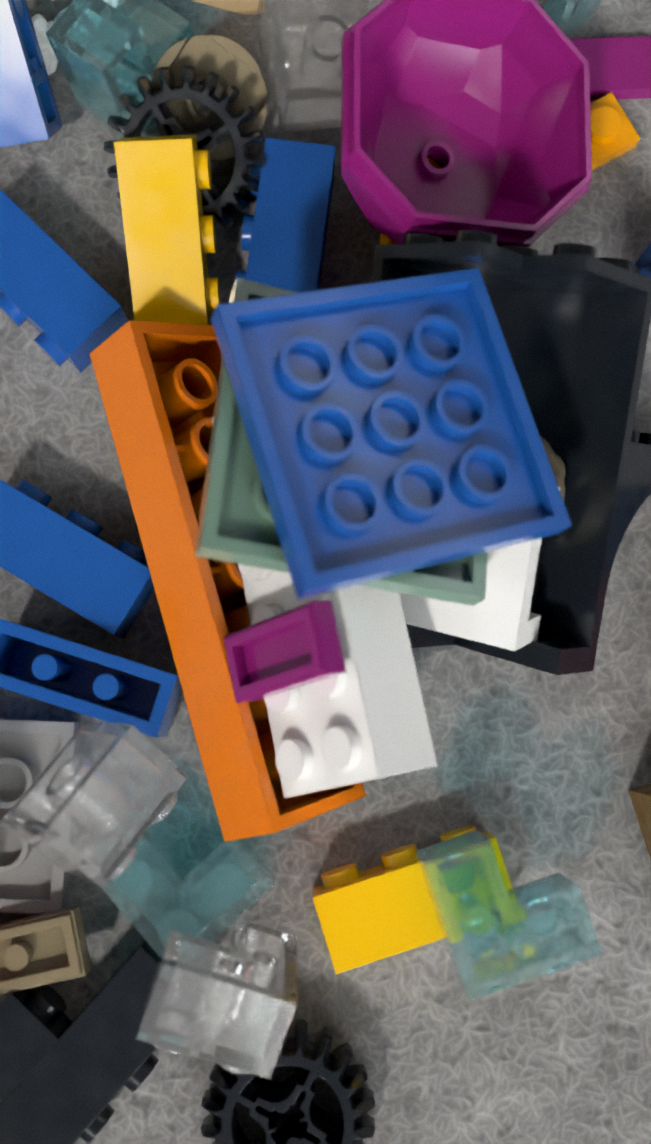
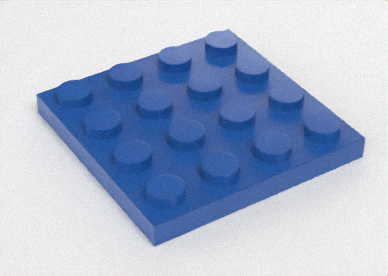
(387, 427)

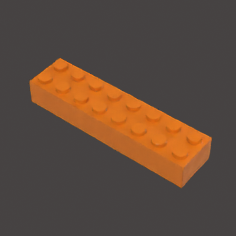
(159, 407)

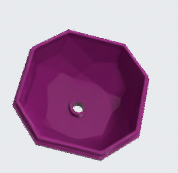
(481, 93)

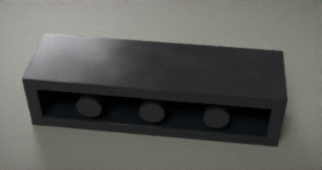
(88, 1065)

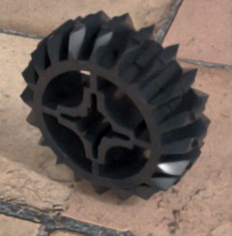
(230, 125)
(269, 1097)

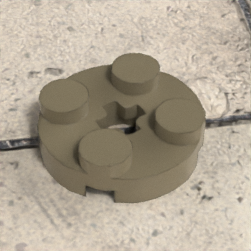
(234, 68)

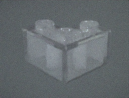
(224, 1000)

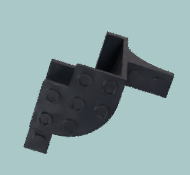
(579, 353)

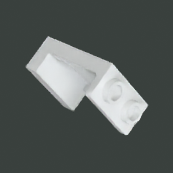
(502, 616)

